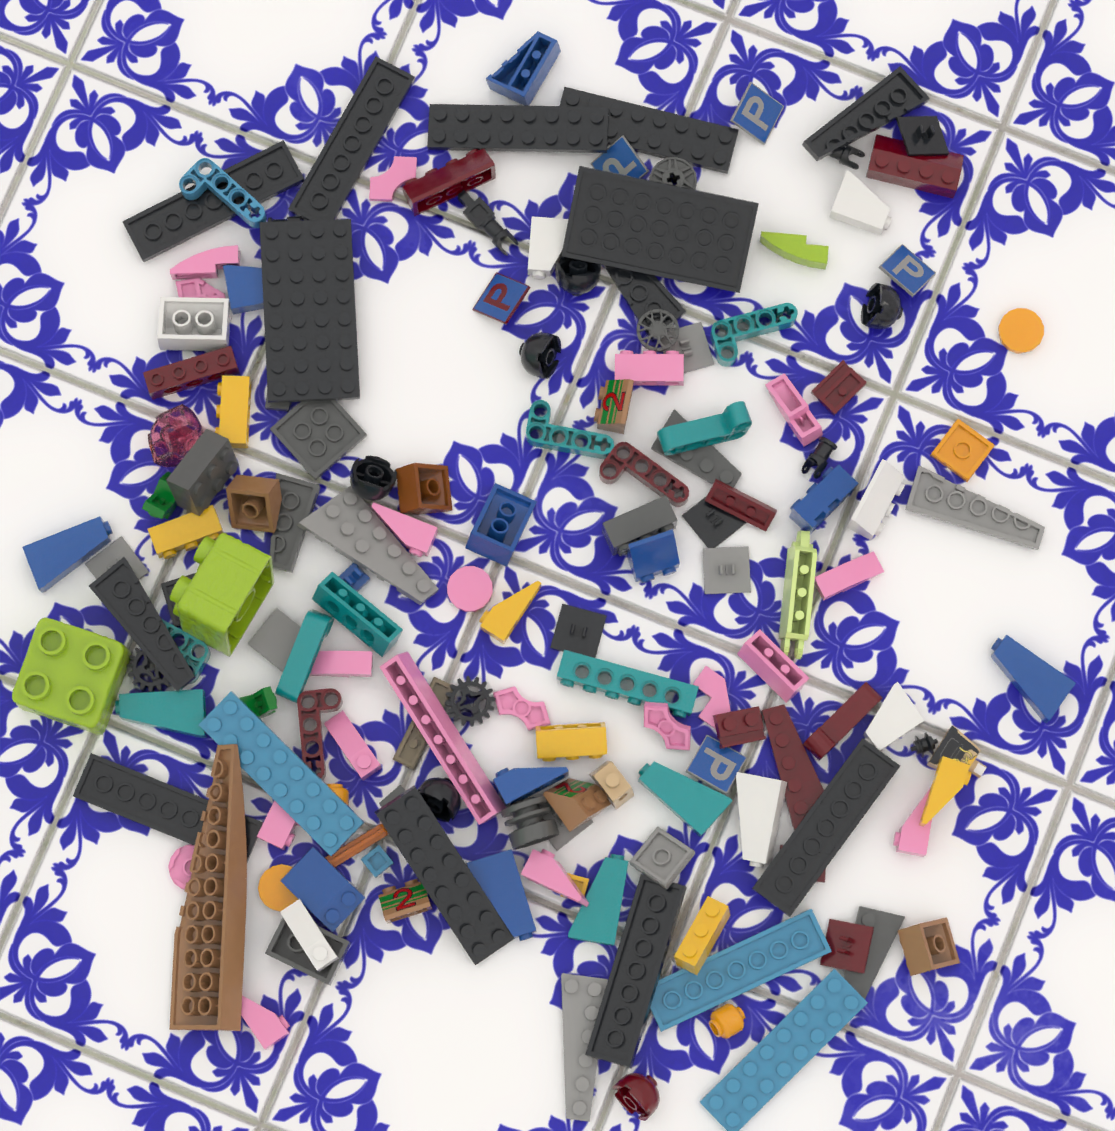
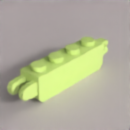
(798, 594)

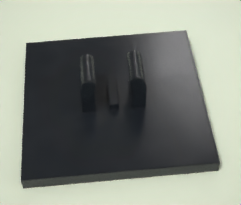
(922, 136)
(712, 523)
(578, 631)

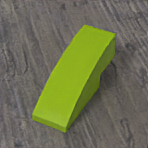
(794, 248)

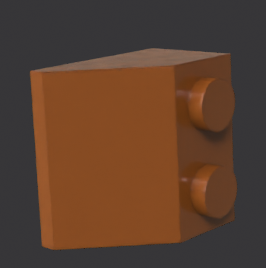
(423, 489)

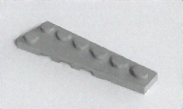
(952, 503)
(580, 1009)

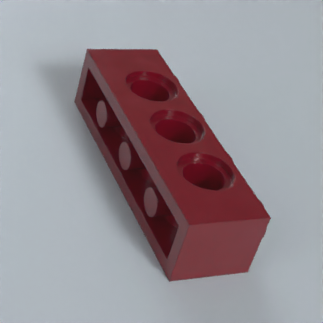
(191, 372)

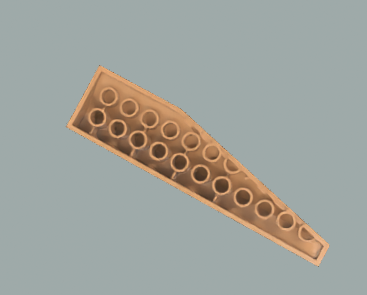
(213, 920)

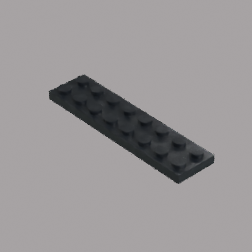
(518, 128)
(662, 132)
(352, 142)
(182, 219)
(148, 801)
(826, 827)
(444, 875)
(635, 972)

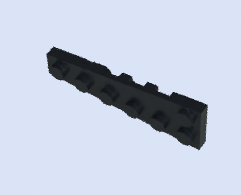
(876, 108)
(645, 293)
(133, 609)

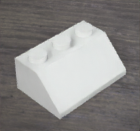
(193, 323)
(877, 501)

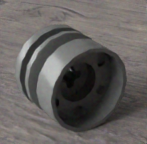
(675, 169)
(529, 822)

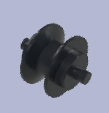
(924, 745)

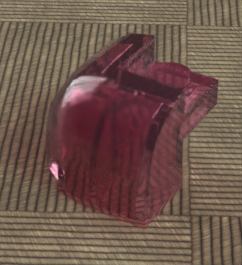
(173, 435)

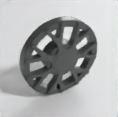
(657, 330)

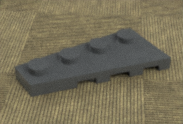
(703, 462)
(296, 504)
(885, 930)

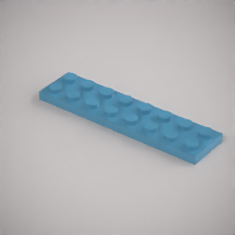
(282, 774)
(739, 969)
(783, 1052)

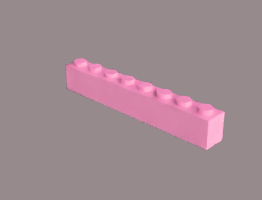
(443, 737)

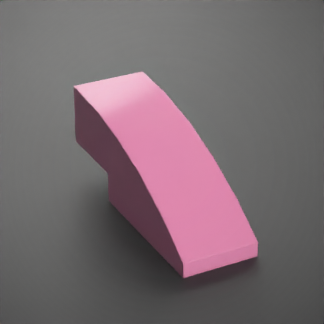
(207, 263)
(794, 410)
(848, 575)
(343, 664)

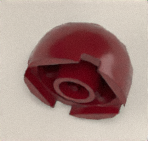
(638, 1094)

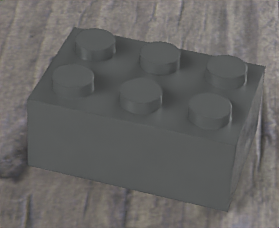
(202, 472)
(639, 524)
(288, 950)

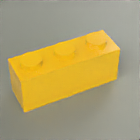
(234, 409)
(185, 532)
(571, 741)
(702, 935)

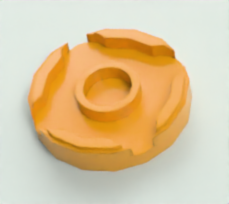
(1021, 330)
(273, 891)

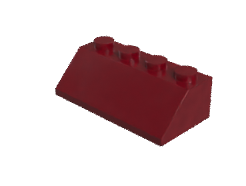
(924, 173)
(447, 182)

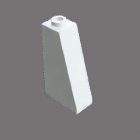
(759, 814)

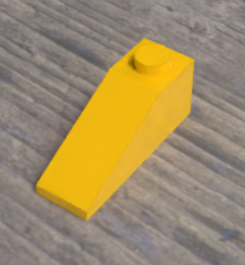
(506, 614)
(947, 782)

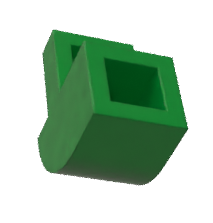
(162, 502)
(262, 702)

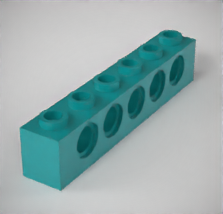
(572, 661)

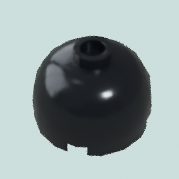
(577, 275)
(882, 307)
(539, 354)
(372, 478)
(441, 798)

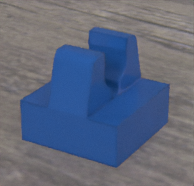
(355, 577)

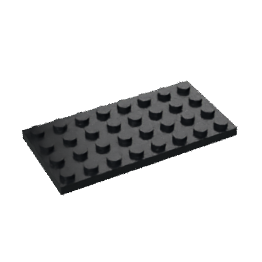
(659, 229)
(309, 310)

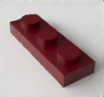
(741, 505)

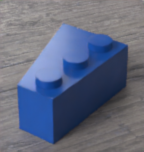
(526, 70)
(822, 498)

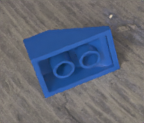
(500, 524)
(653, 556)
(525, 782)
(323, 889)

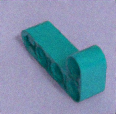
(755, 329)
(706, 431)
(570, 434)
(188, 648)
(303, 654)

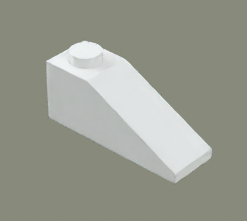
(309, 935)

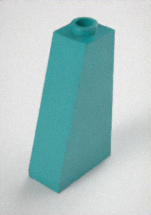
(165, 710)
(687, 799)
(600, 918)

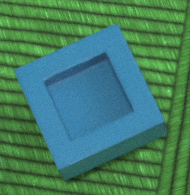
(377, 861)

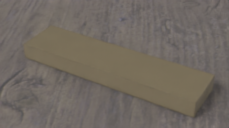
(413, 741)

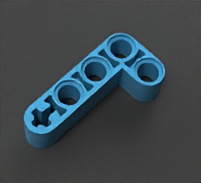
(226, 195)

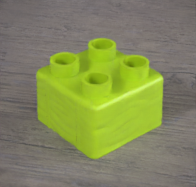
(223, 592)
(71, 675)

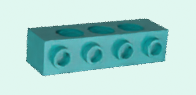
(357, 614)

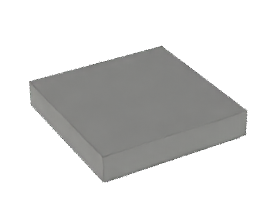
(276, 639)
(662, 857)

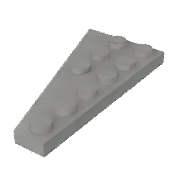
(364, 539)

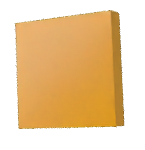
(962, 450)

